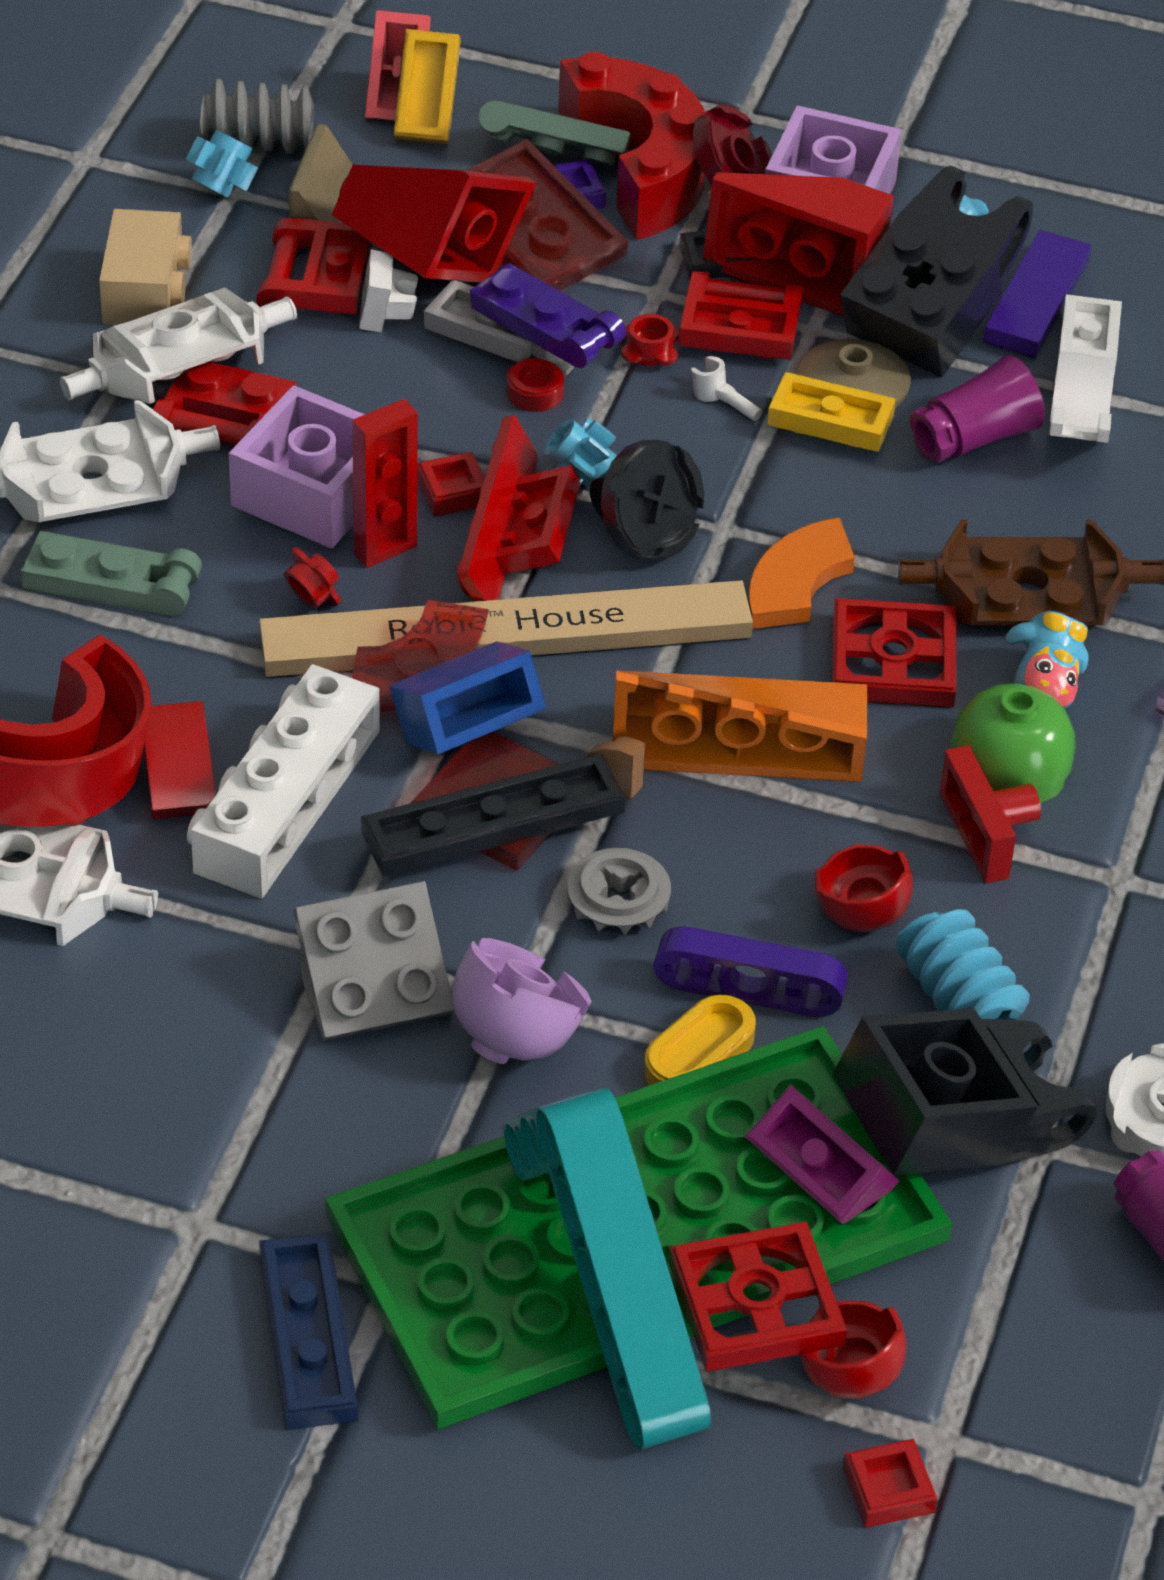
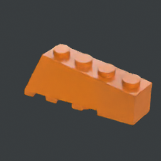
(744, 725)

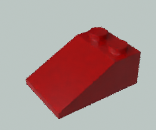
(803, 225)

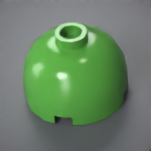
(1018, 737)

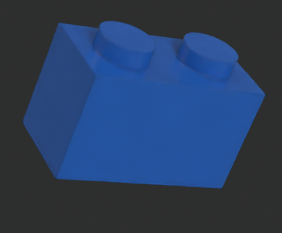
(467, 697)

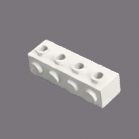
(284, 781)

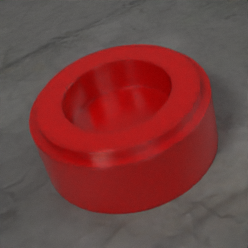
(535, 385)

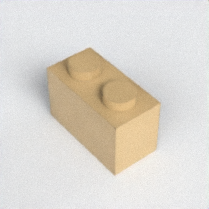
(143, 265)

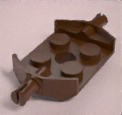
(1074, 573)

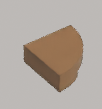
(625, 761)

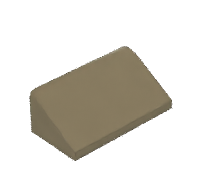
(319, 177)

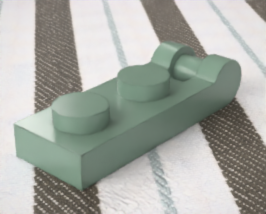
(554, 132)
(111, 573)

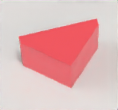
(387, 61)

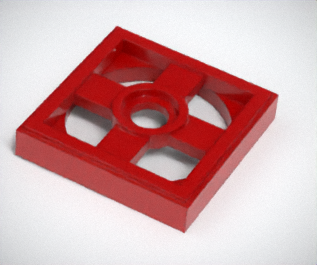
(893, 683)
(771, 1337)

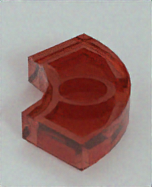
(439, 636)

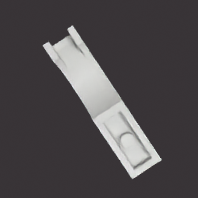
(1085, 369)

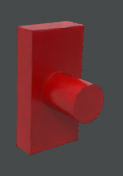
(983, 814)

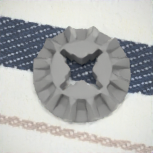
(624, 871)

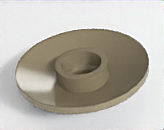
(858, 366)

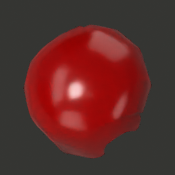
(864, 887)
(871, 1355)

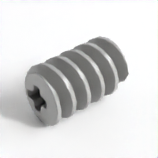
(258, 116)

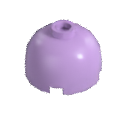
(513, 1003)

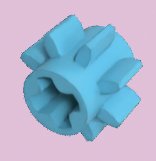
(221, 163)
(582, 448)

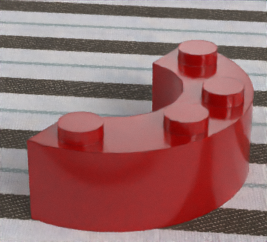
(662, 173)
(91, 751)

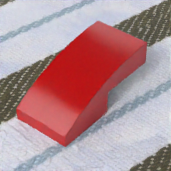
(178, 760)

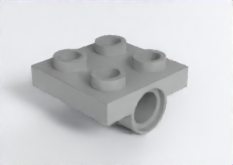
(372, 961)

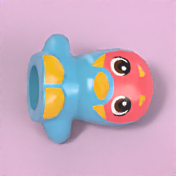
(1053, 654)

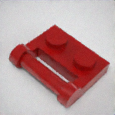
(333, 269)
(741, 317)
(221, 397)

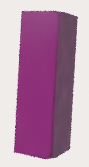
(820, 1156)

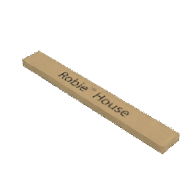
(531, 623)

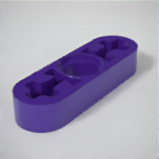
(812, 985)

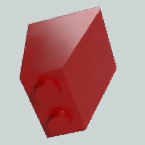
(435, 219)

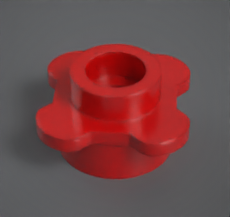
(650, 341)
(312, 579)

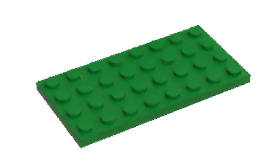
(480, 1264)

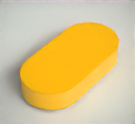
(702, 1036)

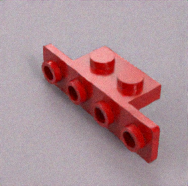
(518, 515)

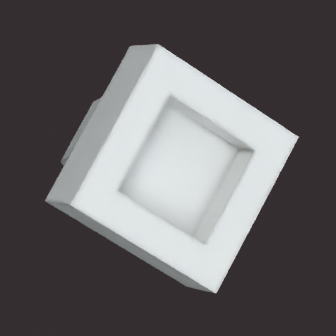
(385, 292)

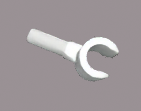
(712, 386)

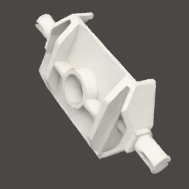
(174, 340)
(134, 456)
(65, 880)

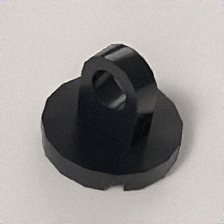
(650, 499)

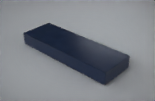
(308, 1331)

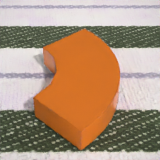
(795, 570)

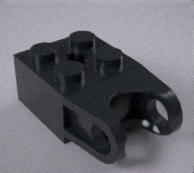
(935, 274)
(956, 1091)

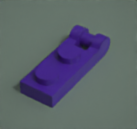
(546, 316)

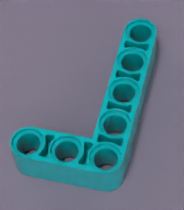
(618, 1260)

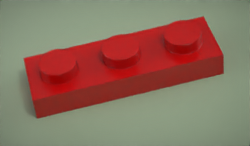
(385, 482)

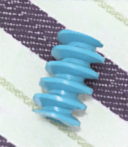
(959, 967)

